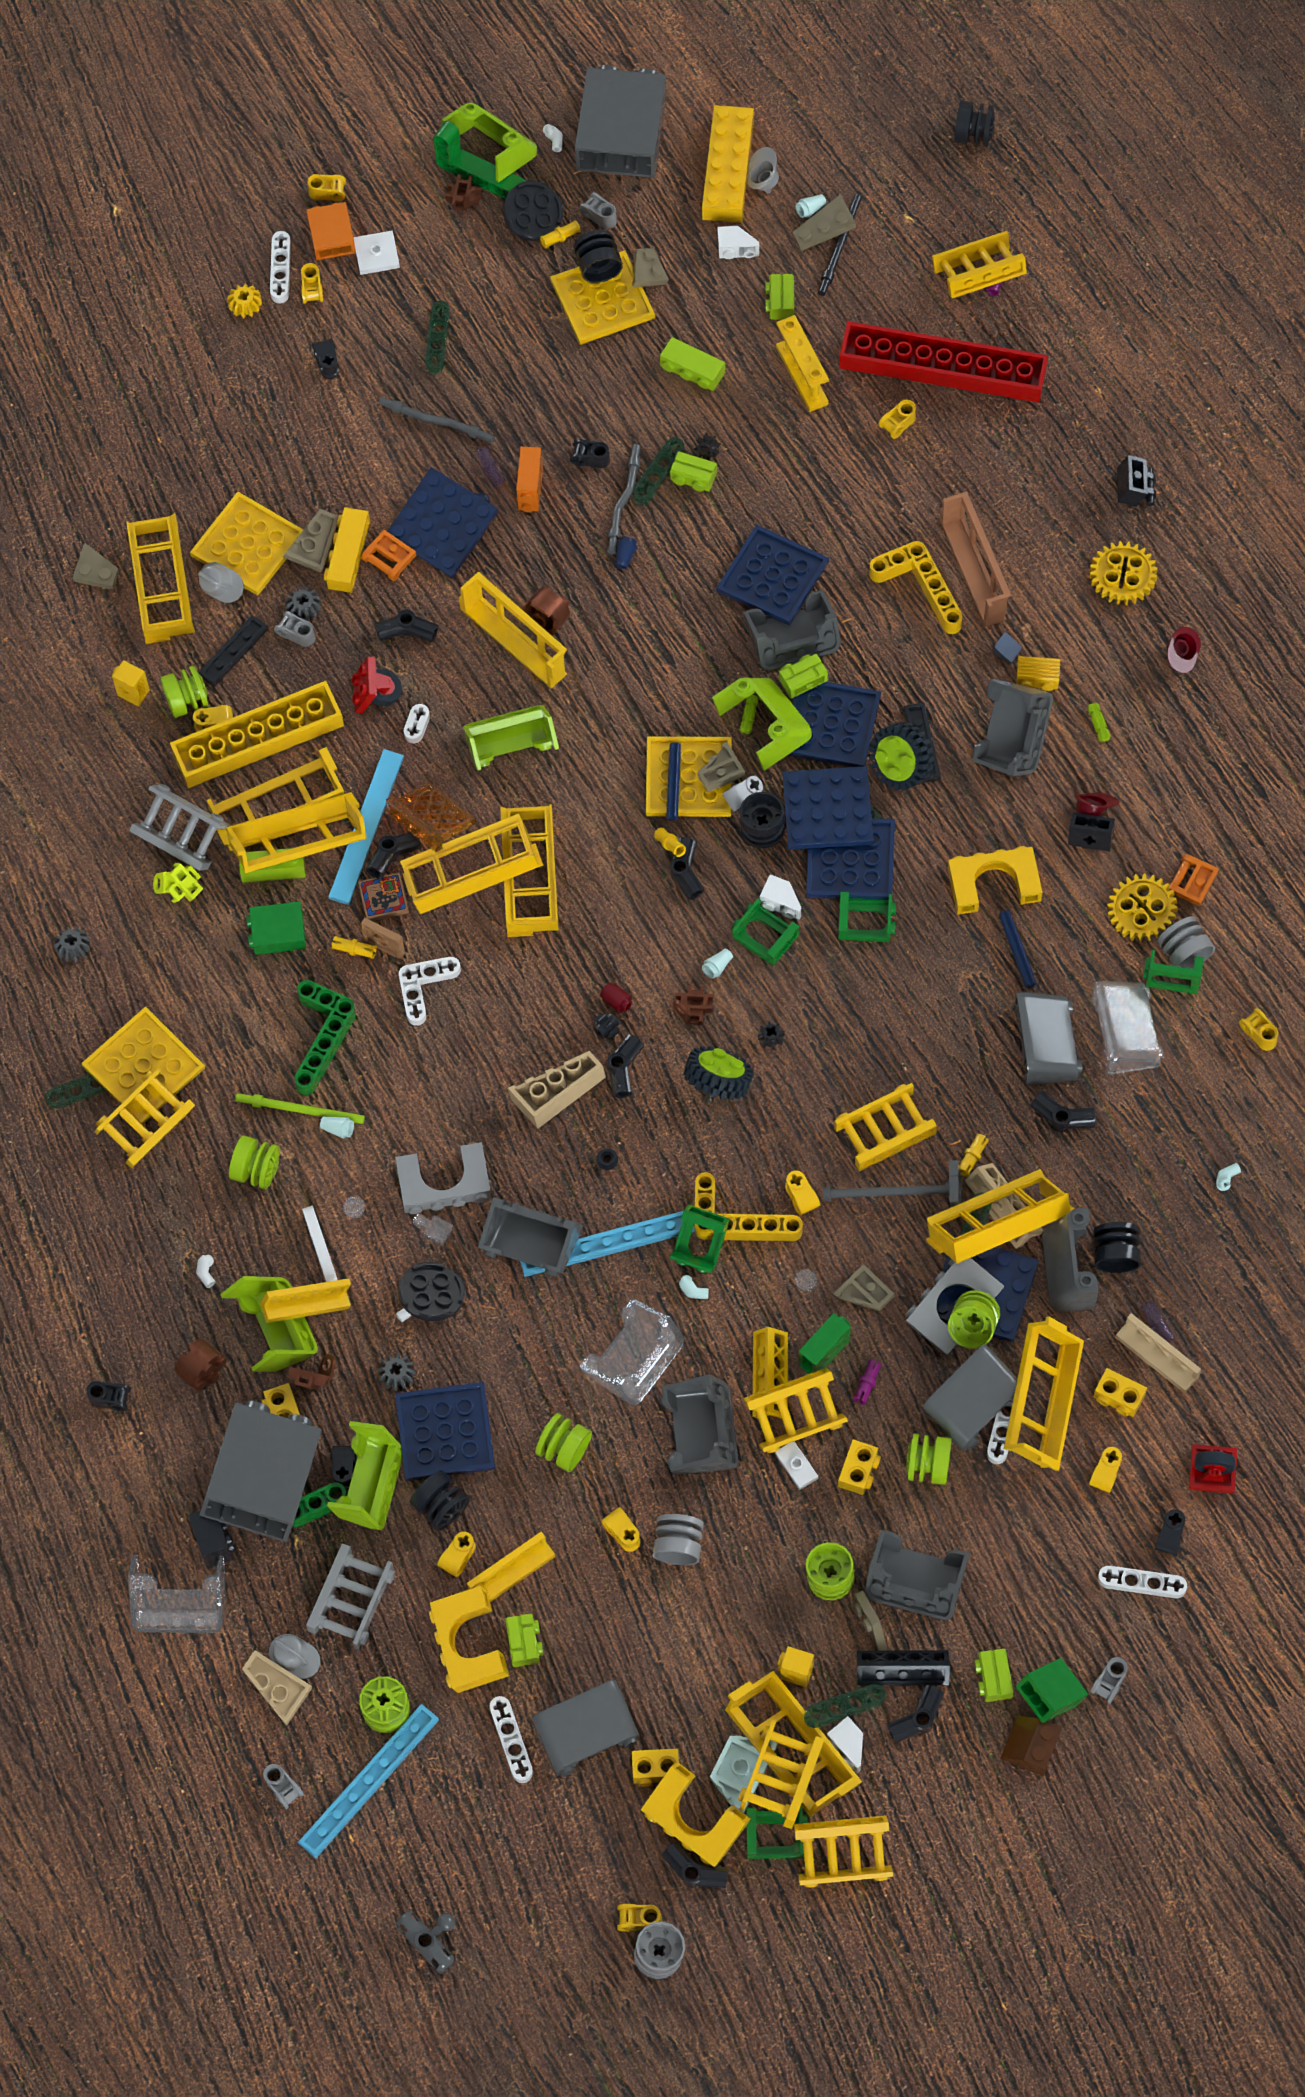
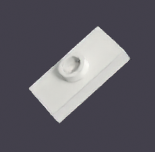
(796, 1465)

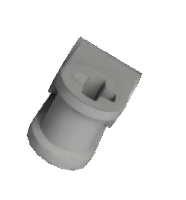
(599, 211)
(293, 626)
(740, 791)
(1107, 1683)
(284, 1788)

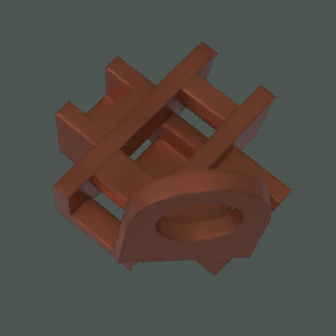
(467, 195)
(688, 1008)
(315, 1379)

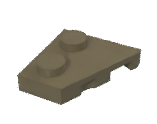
(648, 269)
(95, 569)
(721, 769)
(865, 1290)
(870, 1620)

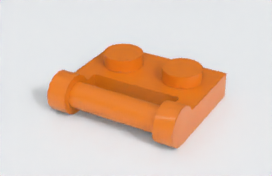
(393, 550)
(1199, 882)

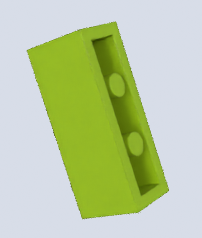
(692, 364)
(286, 870)

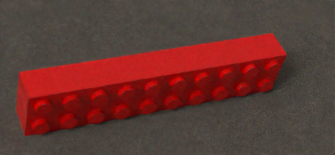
(943, 361)

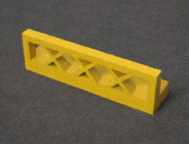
(306, 1300)
(763, 1363)
(514, 1567)

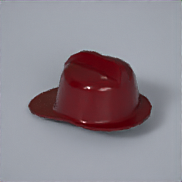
(1183, 649)
(1095, 803)

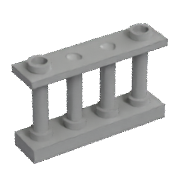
(162, 838)
(337, 1579)

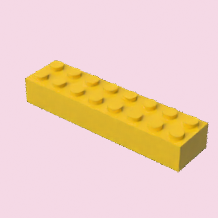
(257, 734)

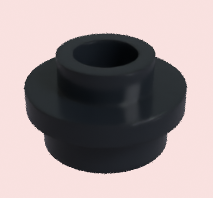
(607, 1153)

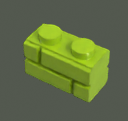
(781, 296)
(693, 472)
(803, 675)
(522, 1640)
(995, 1675)

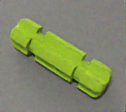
(749, 714)
(1099, 722)

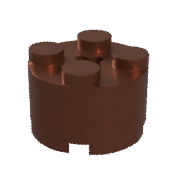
(548, 609)
(200, 1365)

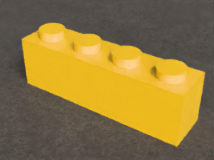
(347, 550)

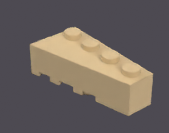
(557, 1088)

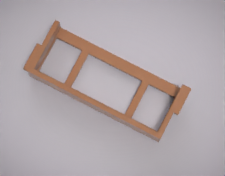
(963, 543)

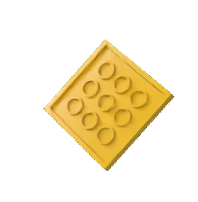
(604, 306)
(247, 541)
(693, 797)
(134, 1051)

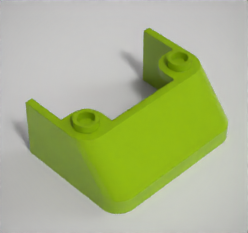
(518, 147)
(787, 731)
(509, 734)
(288, 1339)
(372, 1477)

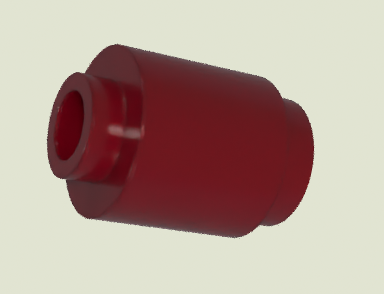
(616, 997)

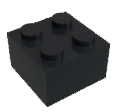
(211, 1539)

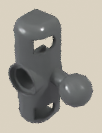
(418, 1929)

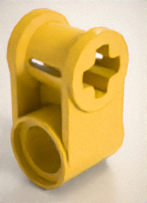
(327, 187)
(311, 286)
(896, 421)
(211, 716)
(1258, 1026)
(802, 1196)
(1106, 1472)
(620, 1527)
(456, 1557)
(636, 1916)

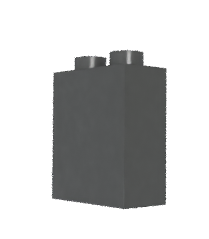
(621, 121)
(261, 1470)

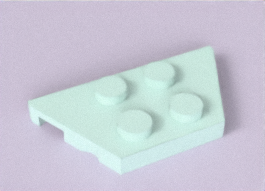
(736, 1768)

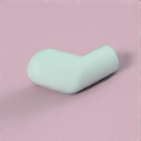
(1224, 1176)
(691, 1290)

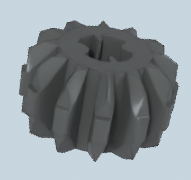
(303, 603)
(75, 936)
(402, 1365)

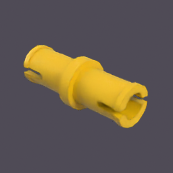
(560, 234)
(670, 842)
(354, 947)
(973, 1154)

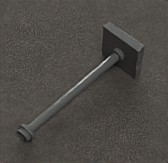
(951, 1189)

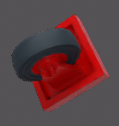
(374, 686)
(1213, 1468)

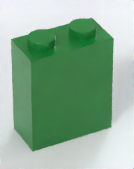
(276, 928)
(825, 1344)
(1051, 1690)

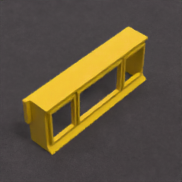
(494, 622)
(164, 630)
(325, 761)
(293, 821)
(477, 880)
(526, 926)
(1003, 1229)
(1060, 1397)
(794, 1712)

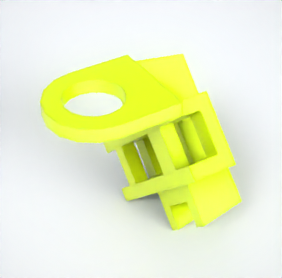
(171, 879)

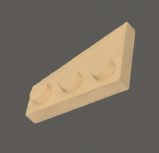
(277, 1685)

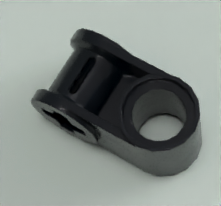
(326, 358)
(588, 453)
(113, 1395)
(343, 1464)
(1170, 1535)

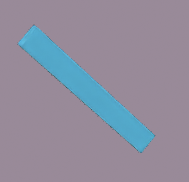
(372, 813)
(619, 1240)
(368, 1781)

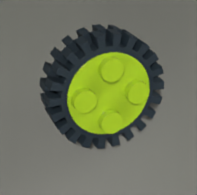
(901, 756)
(718, 1073)

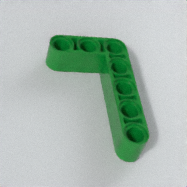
(458, 161)
(325, 1036)
(322, 1495)

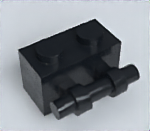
(1135, 482)

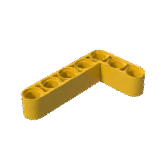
(925, 579)
(738, 1221)

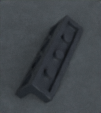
(903, 1670)

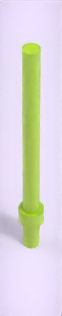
(258, 1101)

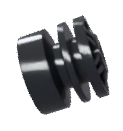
(974, 123)
(598, 256)
(762, 819)
(1117, 1247)
(439, 1500)

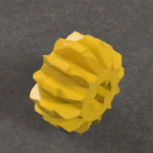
(244, 300)

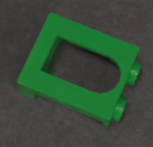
(885, 907)
(757, 912)
(1153, 969)
(704, 1218)
(772, 1852)

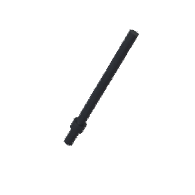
(828, 274)

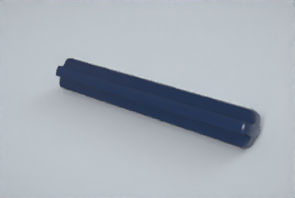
(673, 781)
(1017, 949)

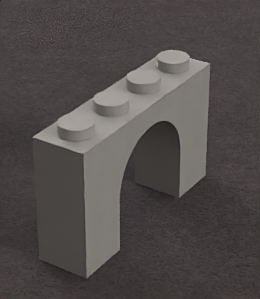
(419, 1196)
(925, 1316)

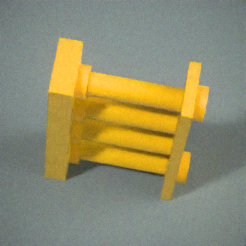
(983, 276)
(802, 363)
(149, 1138)
(885, 1147)
(779, 1394)
(803, 1770)
(853, 1829)

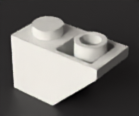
(735, 243)
(780, 896)
(848, 1742)

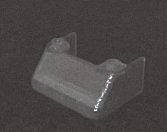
(176, 1608)

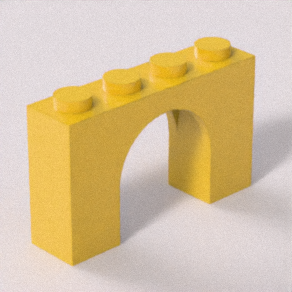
(1017, 863)
(448, 1616)
(664, 1809)

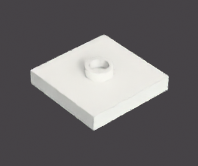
(376, 252)

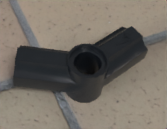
(417, 627)
(389, 850)
(686, 879)
(619, 1075)
(1051, 1110)
(927, 1707)
(682, 1863)

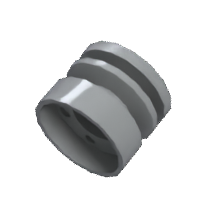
(1184, 942)
(678, 1539)
(659, 1936)

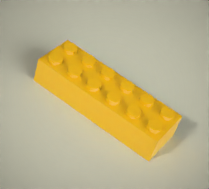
(728, 164)

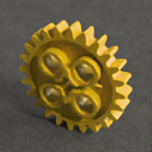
(1142, 576)
(1127, 919)

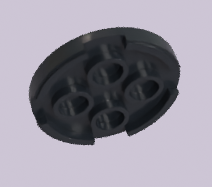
(532, 210)
(431, 1291)

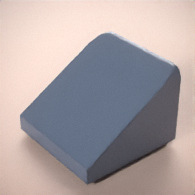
(1007, 648)

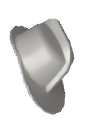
(763, 170)
(220, 582)
(295, 1655)

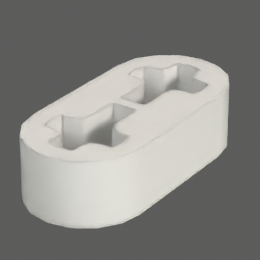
(420, 725)

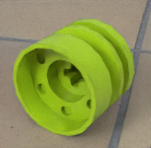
(184, 691)
(248, 1161)
(966, 1327)
(567, 1444)
(929, 1459)
(829, 1559)
(393, 1713)

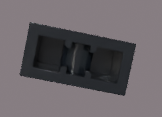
(1091, 831)

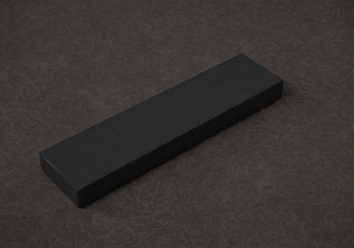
(233, 651)
(917, 716)

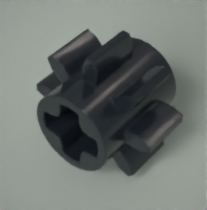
(703, 450)
(606, 1025)
(771, 1029)

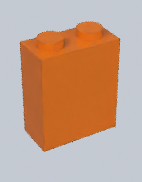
(331, 231)
(529, 479)

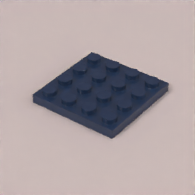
(442, 522)
(772, 574)
(839, 721)
(827, 808)
(858, 869)
(1012, 1271)
(445, 1431)

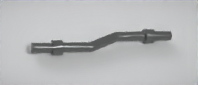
(472, 431)
(633, 466)

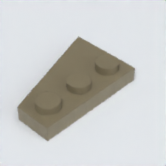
(825, 224)
(314, 542)

